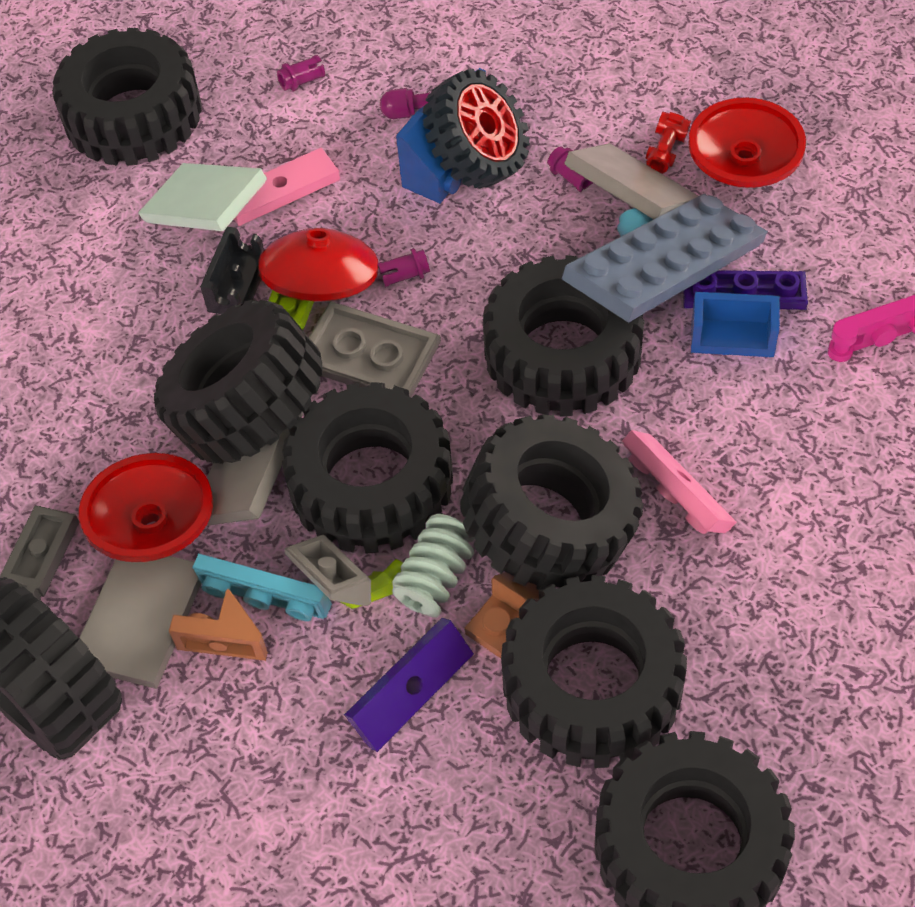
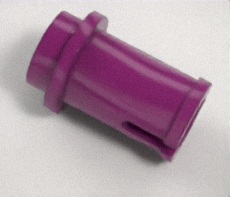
(300, 73)
(557, 166)
(407, 267)

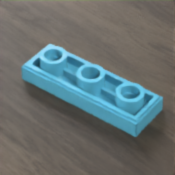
(261, 588)

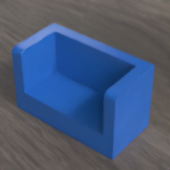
(735, 324)

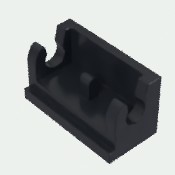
(232, 272)

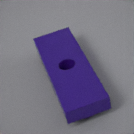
(787, 285)
(409, 684)

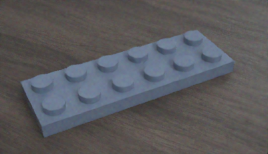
(664, 256)

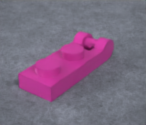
(872, 327)

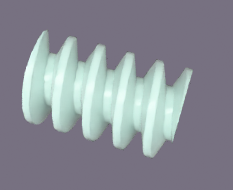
(433, 565)

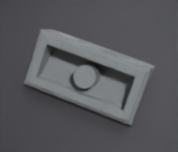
(331, 571)

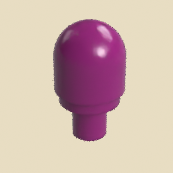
(401, 103)

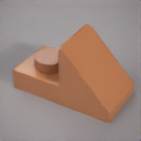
(492, 620)
(230, 635)

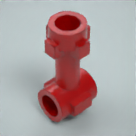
(671, 128)

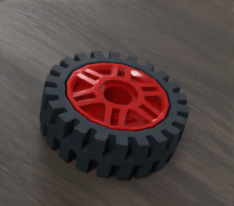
(476, 128)

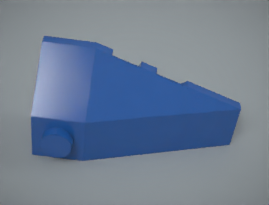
(418, 165)

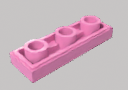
(290, 183)
(677, 484)

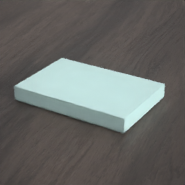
(203, 196)

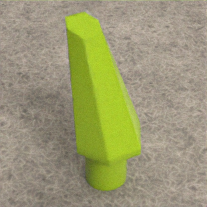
(381, 582)

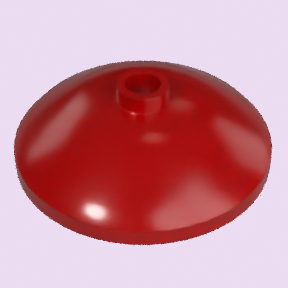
(747, 142)
(318, 265)
(144, 491)

